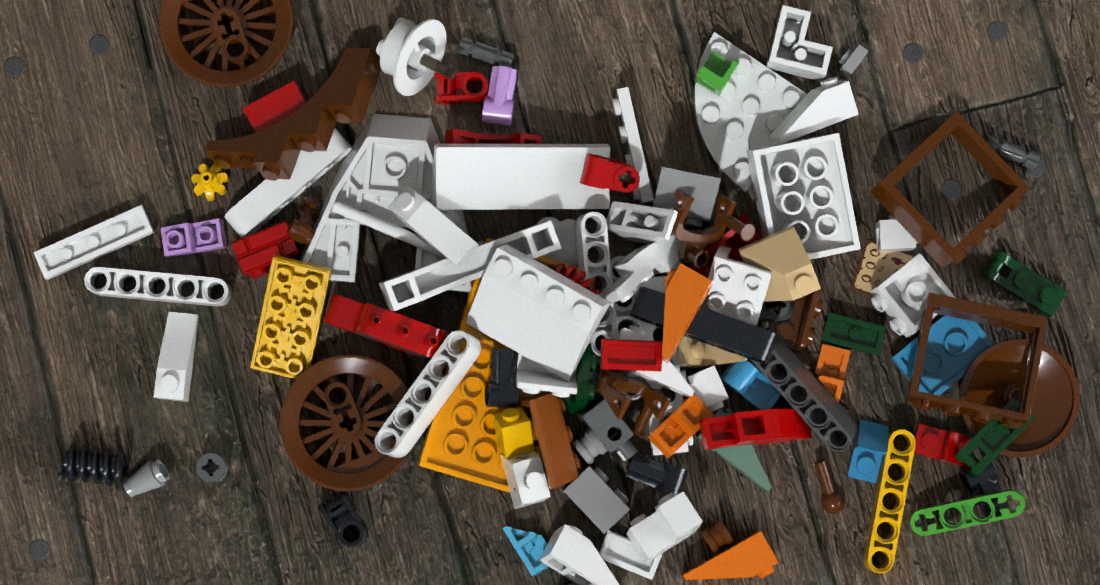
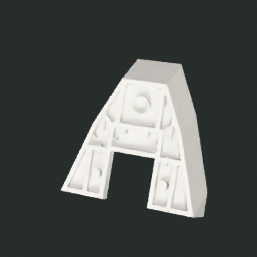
(382, 162)

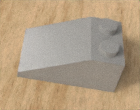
(699, 186)

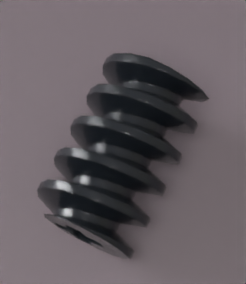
(94, 465)

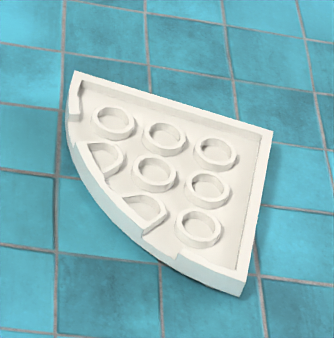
(744, 111)

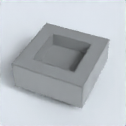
(851, 60)

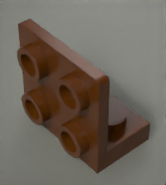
(797, 330)

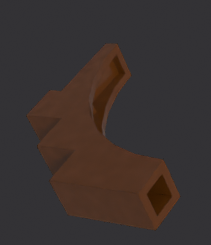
(309, 128)

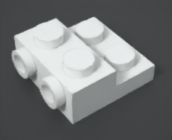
(905, 294)

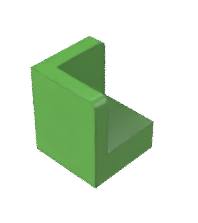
(716, 73)

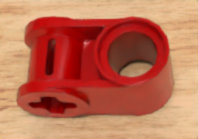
(458, 88)
(604, 173)

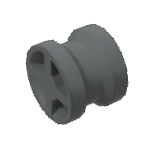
(218, 467)

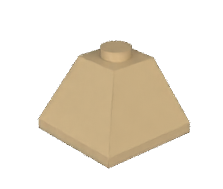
(787, 260)

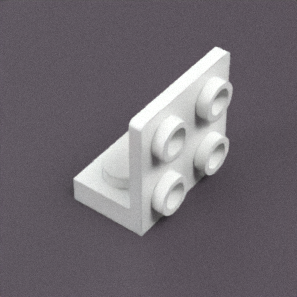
(736, 288)
(534, 378)

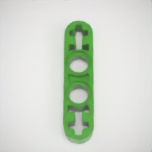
(969, 517)

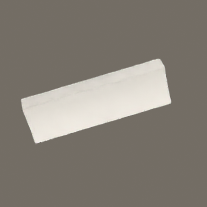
(515, 177)

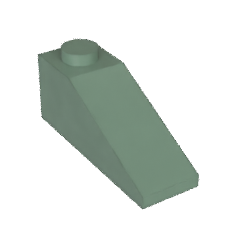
(743, 459)

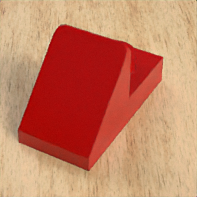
(939, 444)

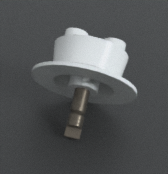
(414, 54)

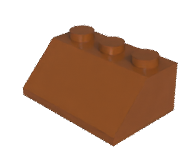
(551, 437)

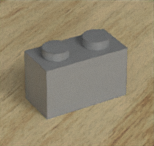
(597, 499)

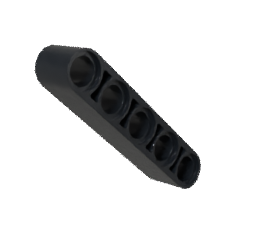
(710, 328)

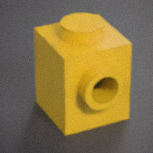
(513, 432)

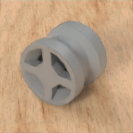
(589, 446)

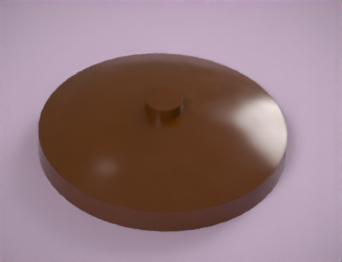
(998, 376)

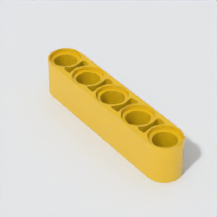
(879, 512)

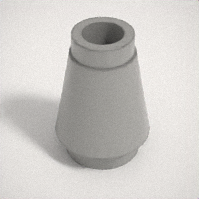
(147, 478)

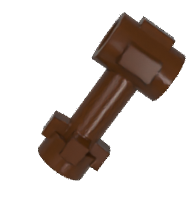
(301, 230)

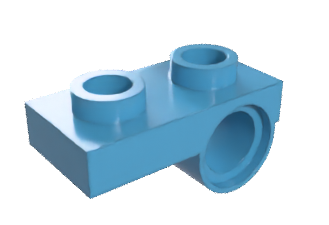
(750, 384)

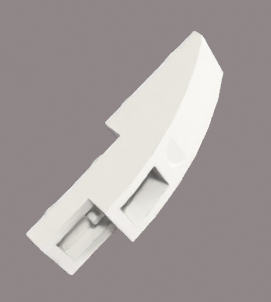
(641, 266)

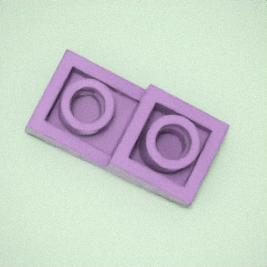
(193, 237)

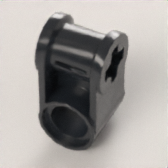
(343, 518)

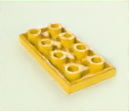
(290, 317)

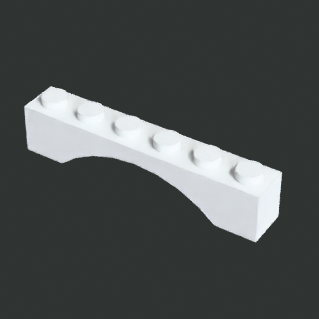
(445, 275)

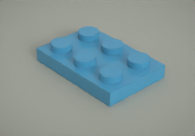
(948, 353)

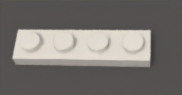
(629, 134)
(94, 242)

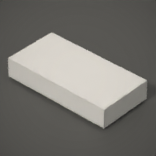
(621, 552)

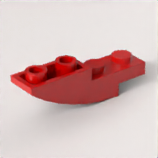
(753, 427)

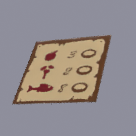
(876, 267)

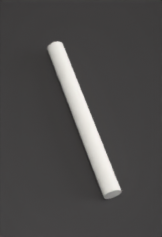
(384, 226)

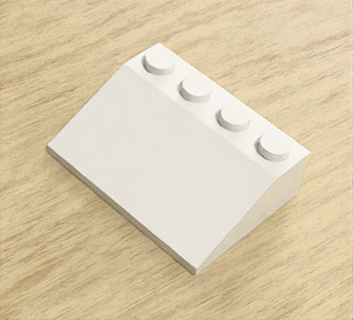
(807, 189)
(536, 311)

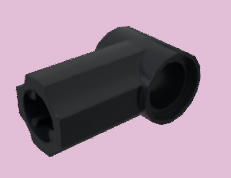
(501, 387)
(661, 476)
(983, 484)

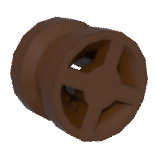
(716, 536)

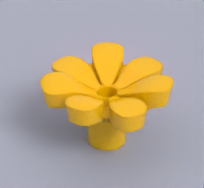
(213, 184)

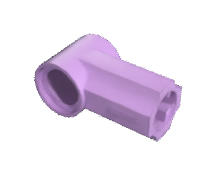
(499, 105)

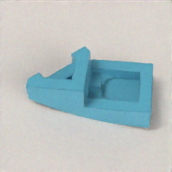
(529, 547)

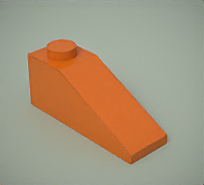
(683, 299)
(742, 560)

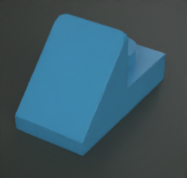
(868, 451)

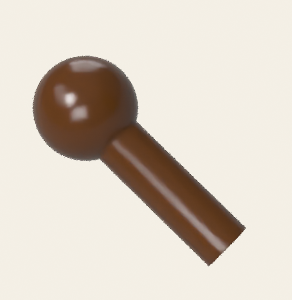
(832, 500)

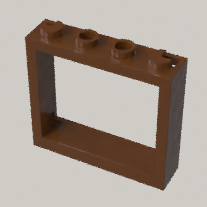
(917, 225)
(988, 315)

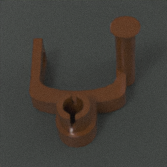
(693, 243)
(614, 382)

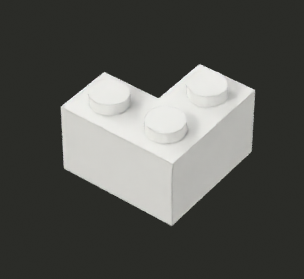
(791, 51)
(669, 525)

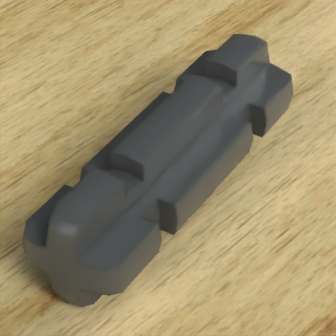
(484, 52)
(1013, 152)

